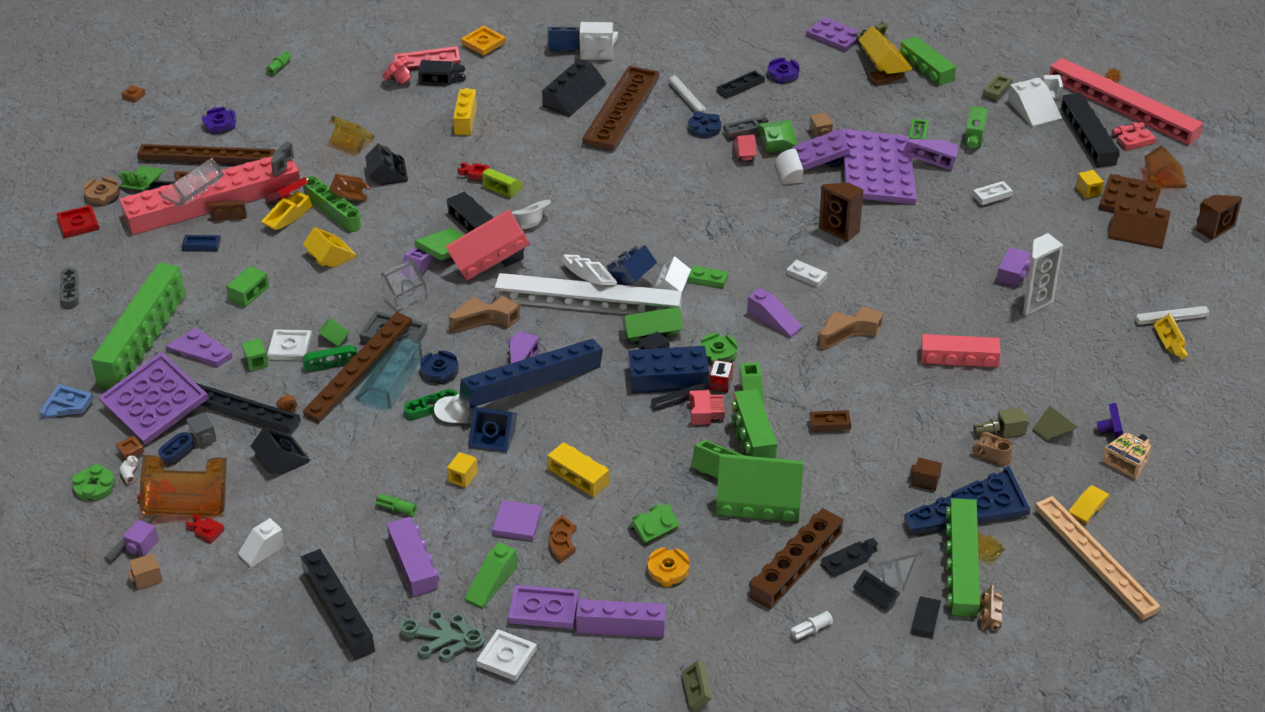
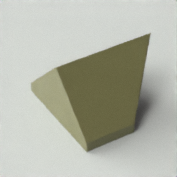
(1053, 424)

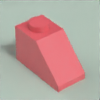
(745, 147)

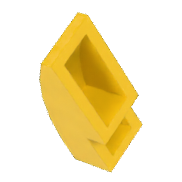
(287, 211)

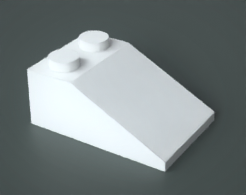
(1034, 102)

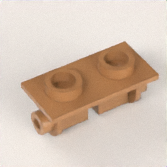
(990, 609)

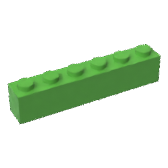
(963, 558)

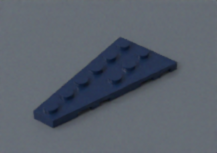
(996, 499)

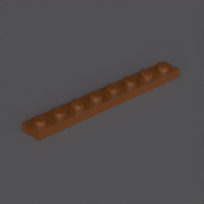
(202, 153)
(357, 367)

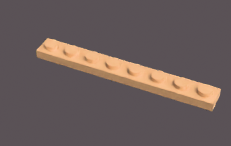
(1098, 558)

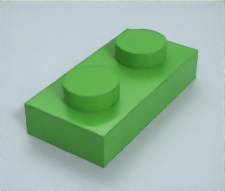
(708, 277)

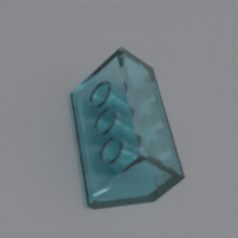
(391, 374)

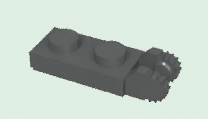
(743, 127)

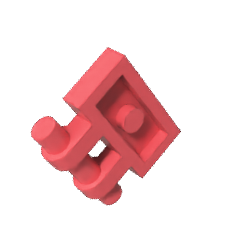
(1136, 139)

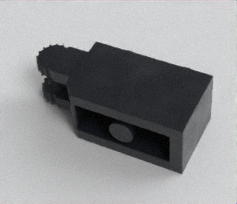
(440, 73)

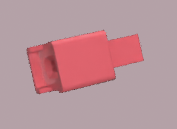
(705, 407)

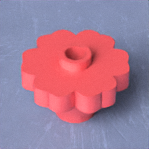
(398, 70)

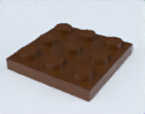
(1129, 190)

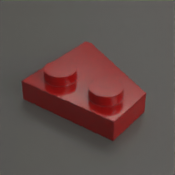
(284, 192)

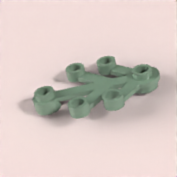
(469, 638)

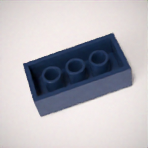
(667, 369)

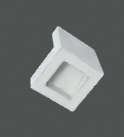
(1055, 85)

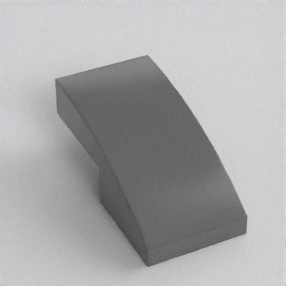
(281, 157)

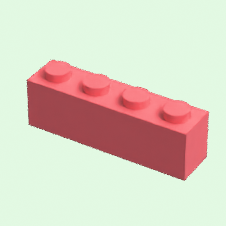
(960, 350)

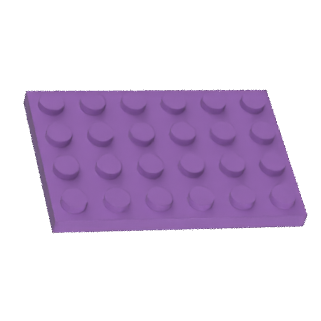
(879, 166)

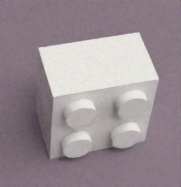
(596, 41)

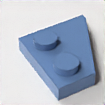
(66, 402)

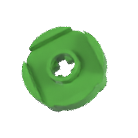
(726, 347)
(83, 482)

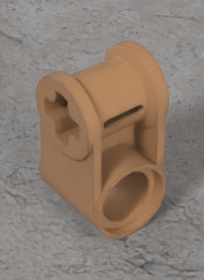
(995, 449)

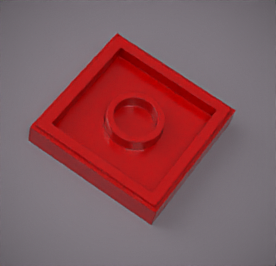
(77, 221)

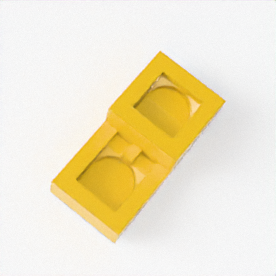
(1088, 503)

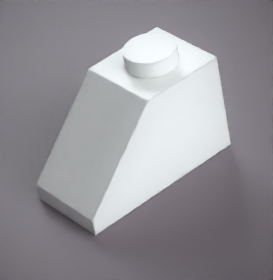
(262, 542)

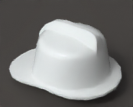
(530, 215)
(453, 410)

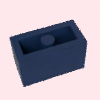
(563, 38)

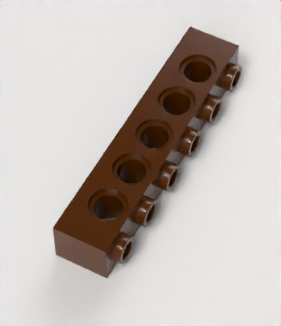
(795, 558)

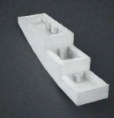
(588, 270)

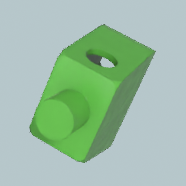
(975, 135)

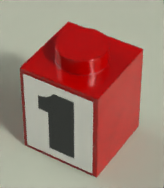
(721, 376)

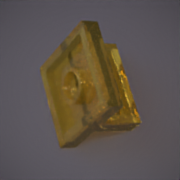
(349, 134)

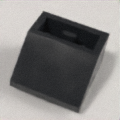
(385, 166)

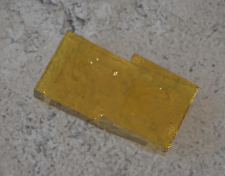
(989, 547)

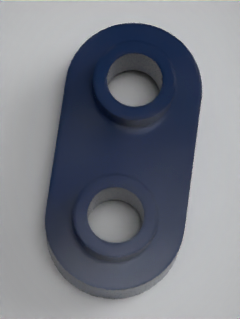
(176, 447)

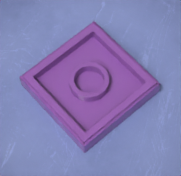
(517, 520)

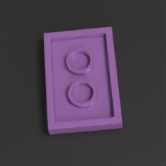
(833, 34)
(822, 149)
(543, 606)

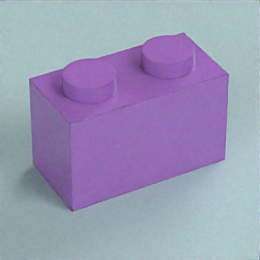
(1013, 267)

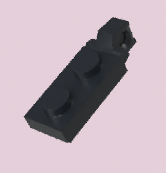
(849, 557)

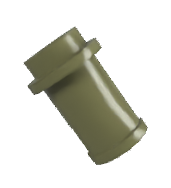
(991, 427)

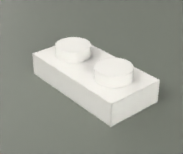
(992, 193)
(806, 273)

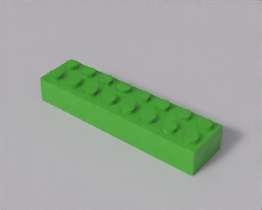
(138, 326)

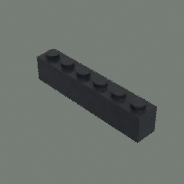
(1090, 130)
(472, 215)
(338, 604)

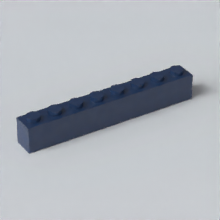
(530, 373)

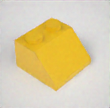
(327, 248)

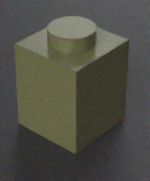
(1013, 422)

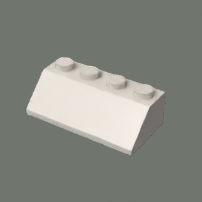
(1042, 273)

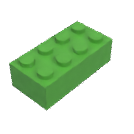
(752, 425)

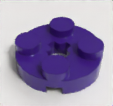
(783, 70)
(226, 120)

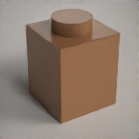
(820, 124)
(145, 571)

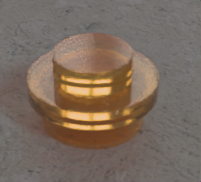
(1114, 75)

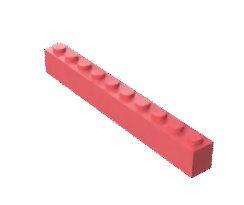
(1127, 102)

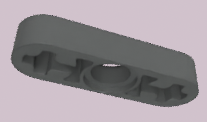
(66, 293)

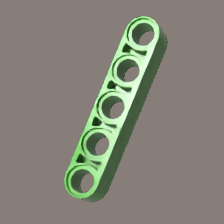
(332, 204)

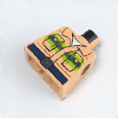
(1128, 454)

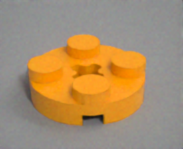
(668, 575)

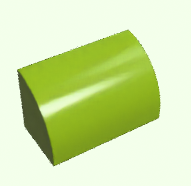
(501, 183)

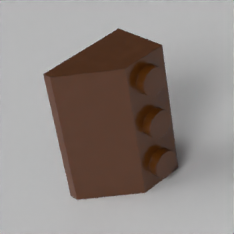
(841, 210)
(1139, 224)

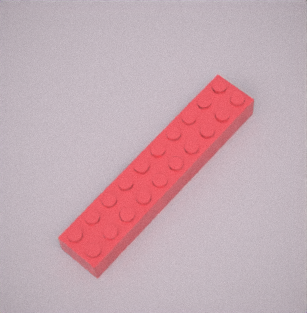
(242, 182)

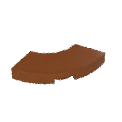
(560, 539)

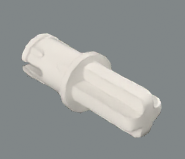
(811, 625)

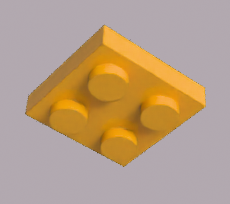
(483, 40)

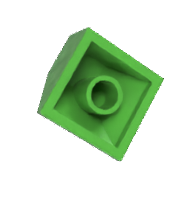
(777, 136)

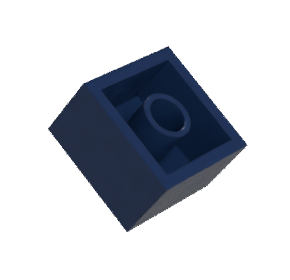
(631, 265)

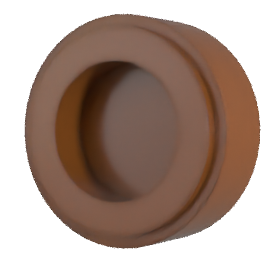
(287, 403)

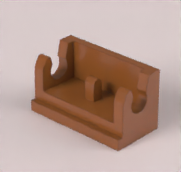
(349, 187)

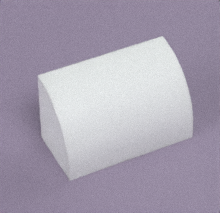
(789, 167)
(673, 275)

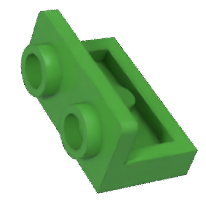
(655, 523)

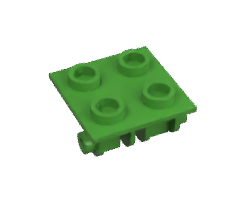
(140, 178)

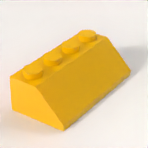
(883, 52)

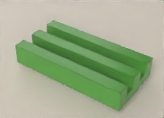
(920, 122)

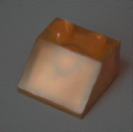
(1164, 169)

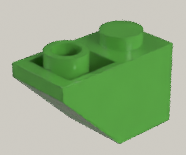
(751, 377)

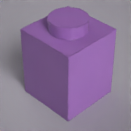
(140, 538)

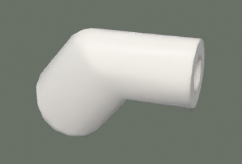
(127, 469)

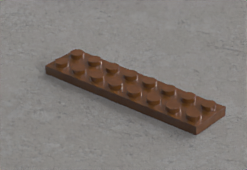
(620, 108)

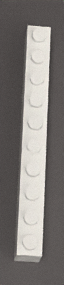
(584, 295)

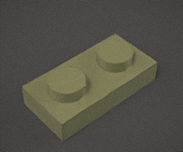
(997, 87)
(696, 685)

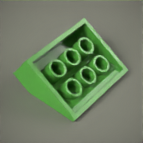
(759, 487)

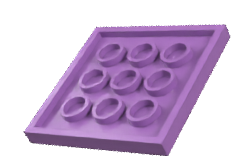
(153, 398)

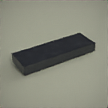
(740, 84)

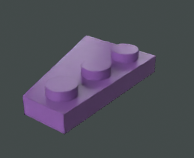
(200, 346)

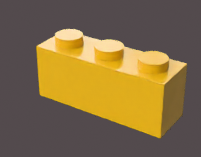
(465, 111)
(578, 469)

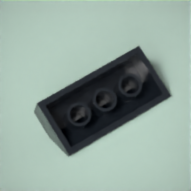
(573, 88)

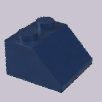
(492, 429)

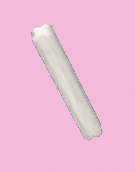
(686, 94)
(1178, 314)

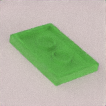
(436, 243)

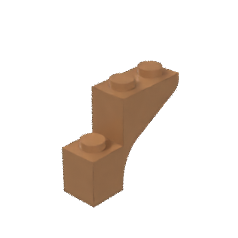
(477, 313)
(843, 326)

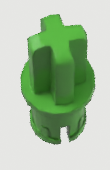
(278, 62)
(396, 504)

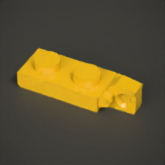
(1171, 336)

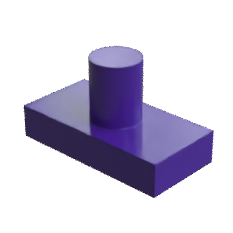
(1112, 424)

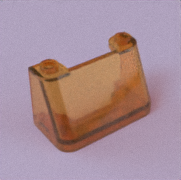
(182, 491)

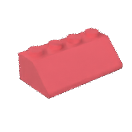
(487, 245)

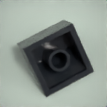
(278, 451)

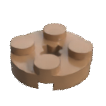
(101, 191)

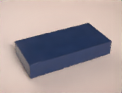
(201, 243)

